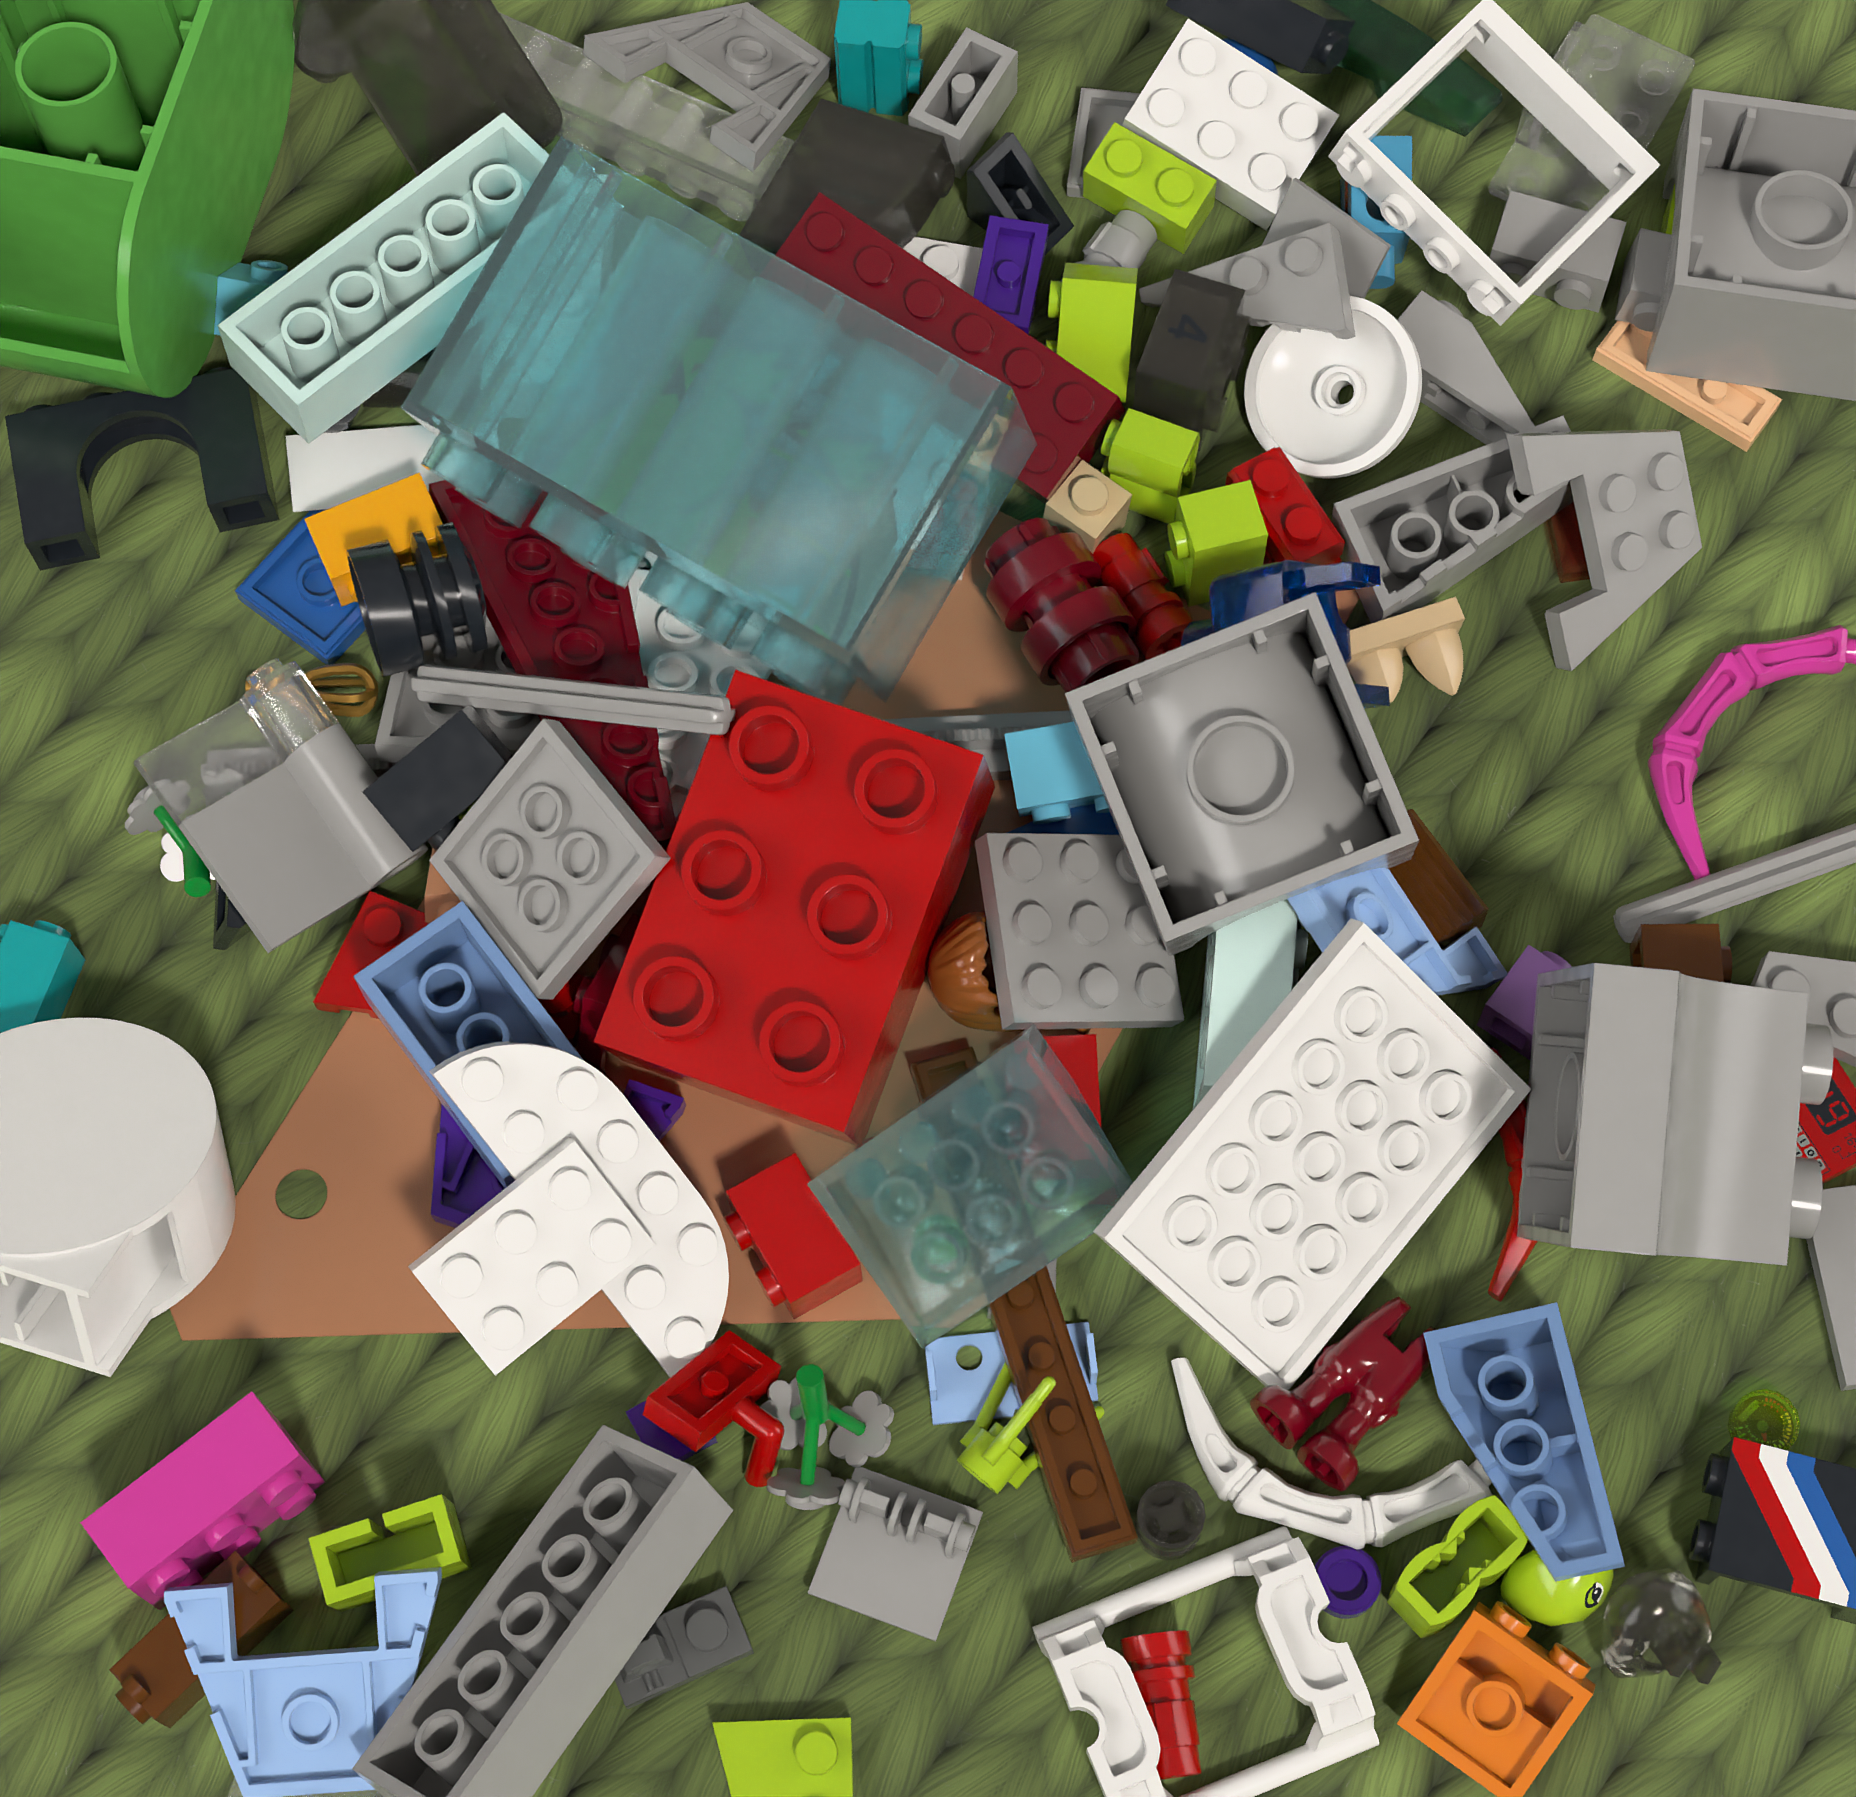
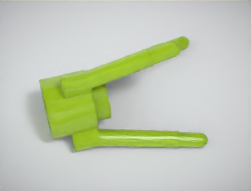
(996, 1453)

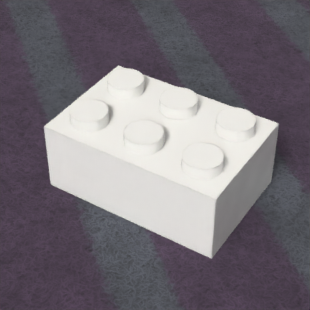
(1230, 121)

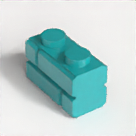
(877, 55)

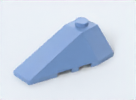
(1525, 1420)

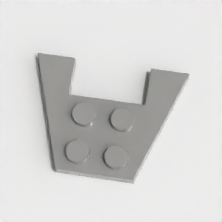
(733, 55)
(1631, 518)

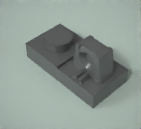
(684, 1648)

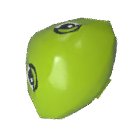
(1536, 1595)

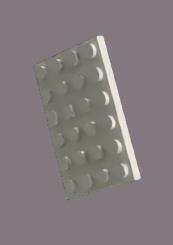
(1314, 1158)

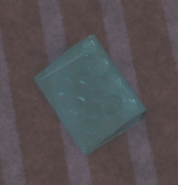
(975, 1186)

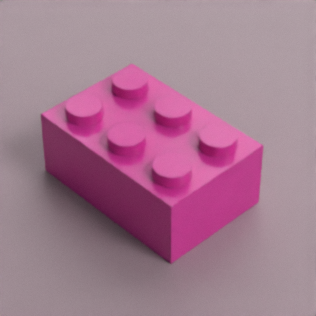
(204, 1502)

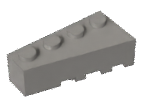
(1441, 524)

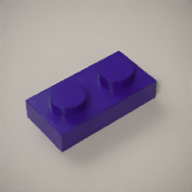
(1011, 268)

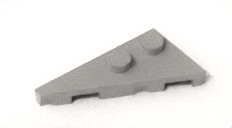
(1285, 283)

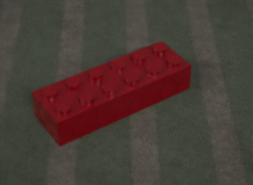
(1059, 401)

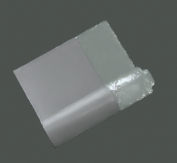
(278, 805)

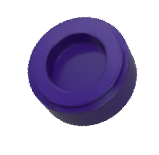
(1349, 1581)

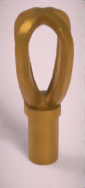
(367, 680)

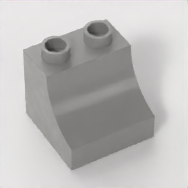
(1670, 1115)

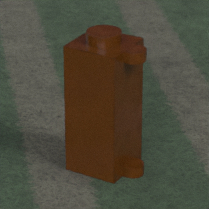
(156, 1670)

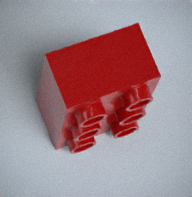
(798, 908)

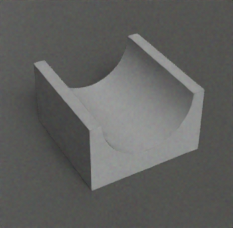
(1761, 247)
(1241, 771)

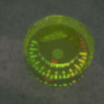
(1766, 1419)

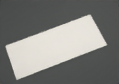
(354, 463)

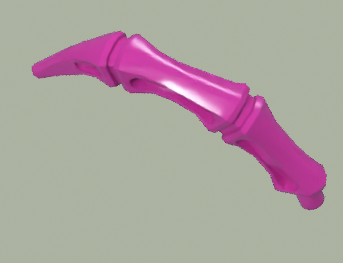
(1725, 682)

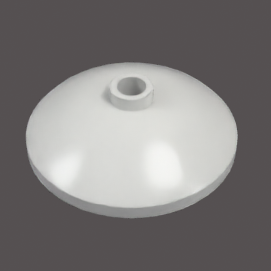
(1297, 385)

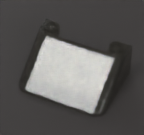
(427, 69)

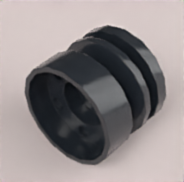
(418, 599)

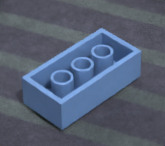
(454, 993)

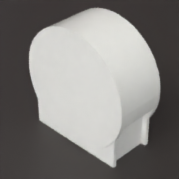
(105, 1186)

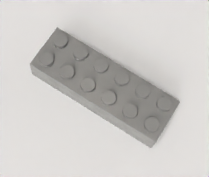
(549, 1627)

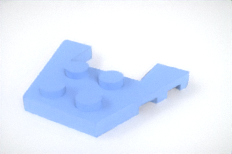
(1384, 907)
(307, 1715)

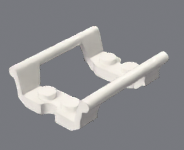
(1287, 1609)

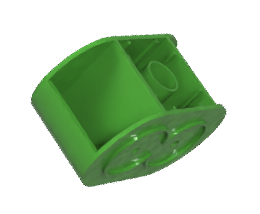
(131, 177)

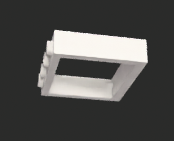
(1551, 98)

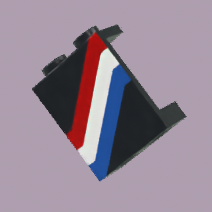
(1780, 1524)

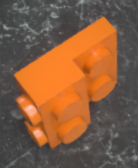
(1499, 1701)

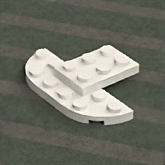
(586, 1214)

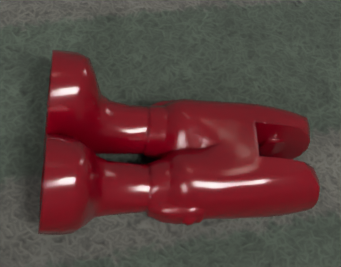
(1359, 1365)

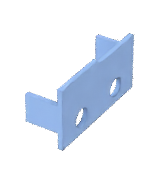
(961, 1393)

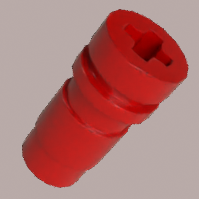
(1143, 590)
(1164, 1684)

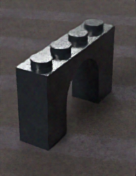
(65, 445)

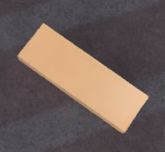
(1724, 408)

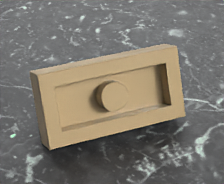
(1424, 634)

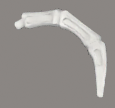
(1340, 1518)

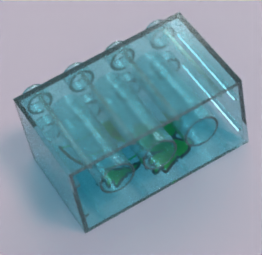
(719, 426)

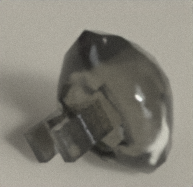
(1658, 1626)

